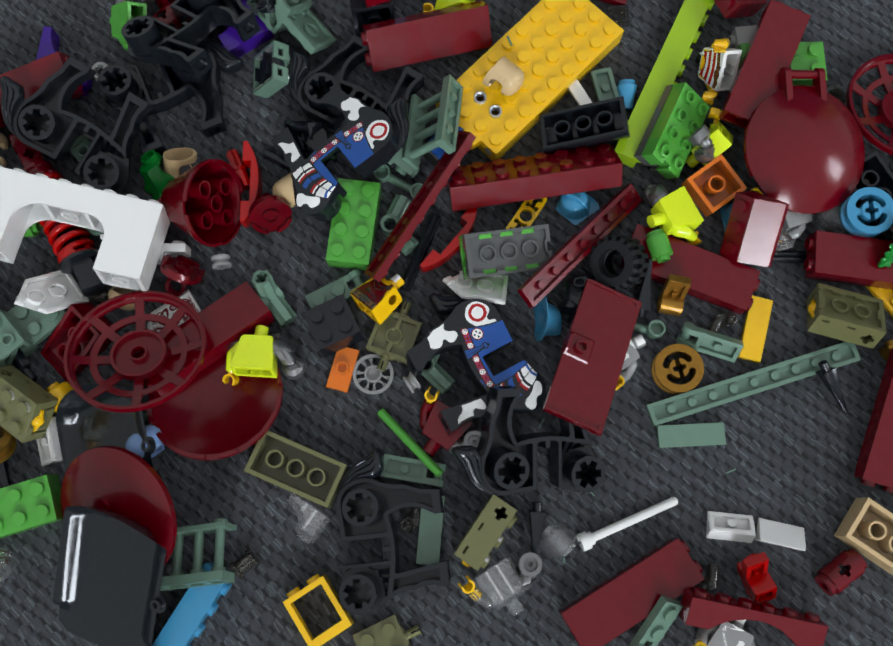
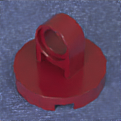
(270, 214)
(181, 270)

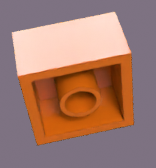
(713, 185)

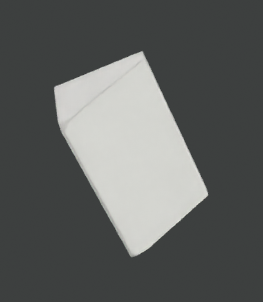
(49, 445)
(730, 527)
(780, 534)

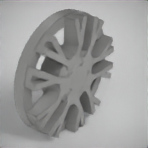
(372, 375)

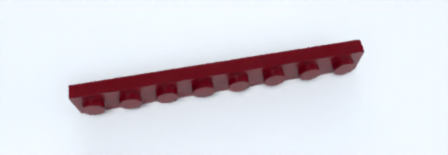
(418, 207)
(579, 246)

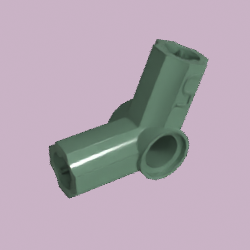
(393, 215)
(273, 297)
(438, 376)

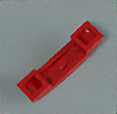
(251, 161)
(435, 259)

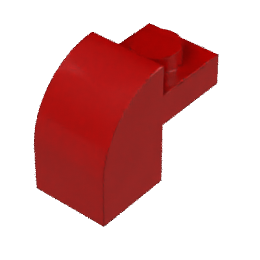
(756, 579)

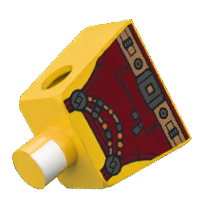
(378, 298)

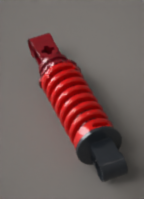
(72, 246)

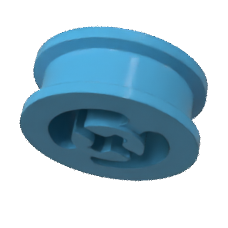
(879, 207)

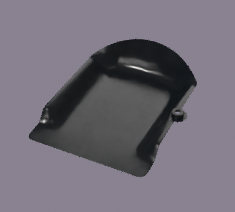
(87, 427)
(108, 577)

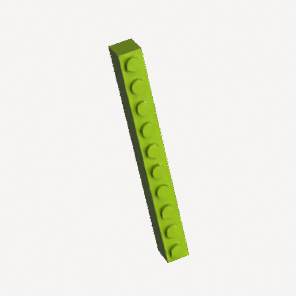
(664, 72)

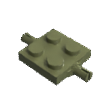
(394, 337)
(386, 633)

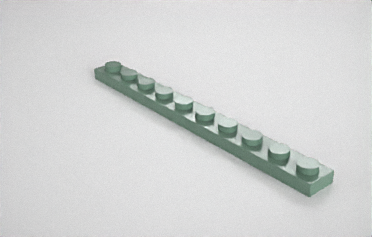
(750, 383)

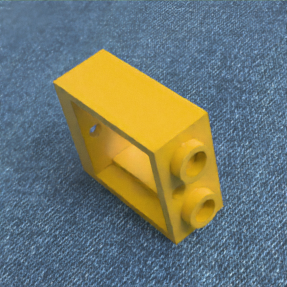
(331, 632)

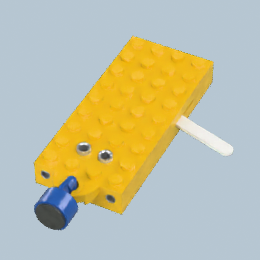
(555, 50)

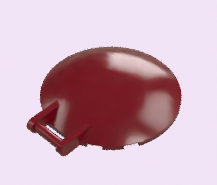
(804, 145)
(214, 417)

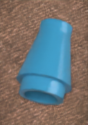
(627, 89)

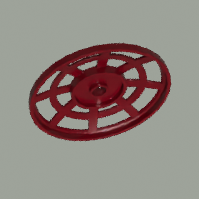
(885, 106)
(129, 344)

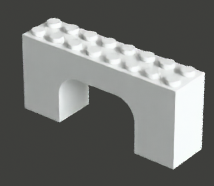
(131, 226)

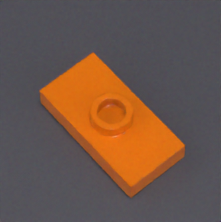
(342, 369)

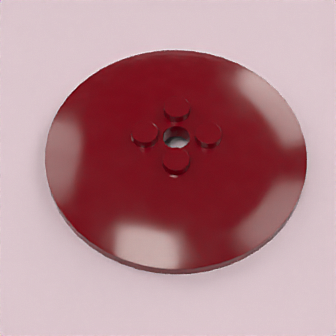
(125, 485)

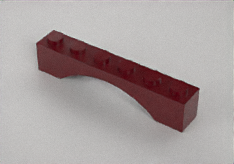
(710, 610)

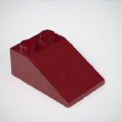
(55, 346)

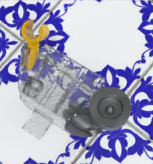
(502, 584)

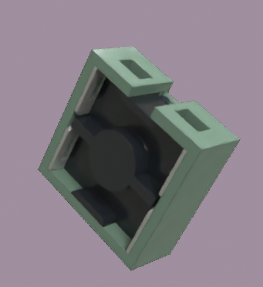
(271, 69)

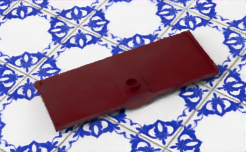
(592, 357)

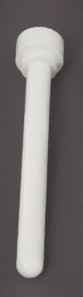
(589, 539)

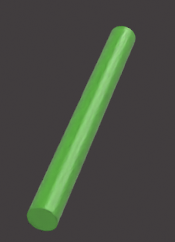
(410, 443)

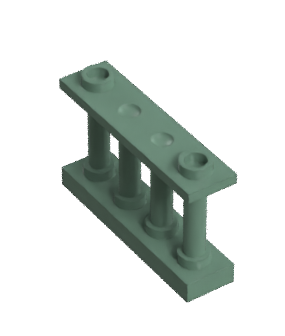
(445, 128)
(197, 575)

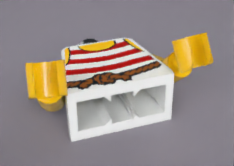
(718, 67)

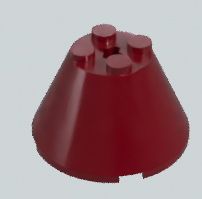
(205, 202)

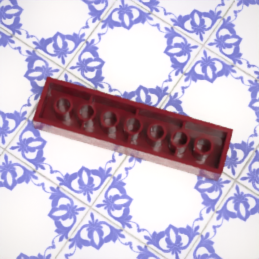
(534, 177)

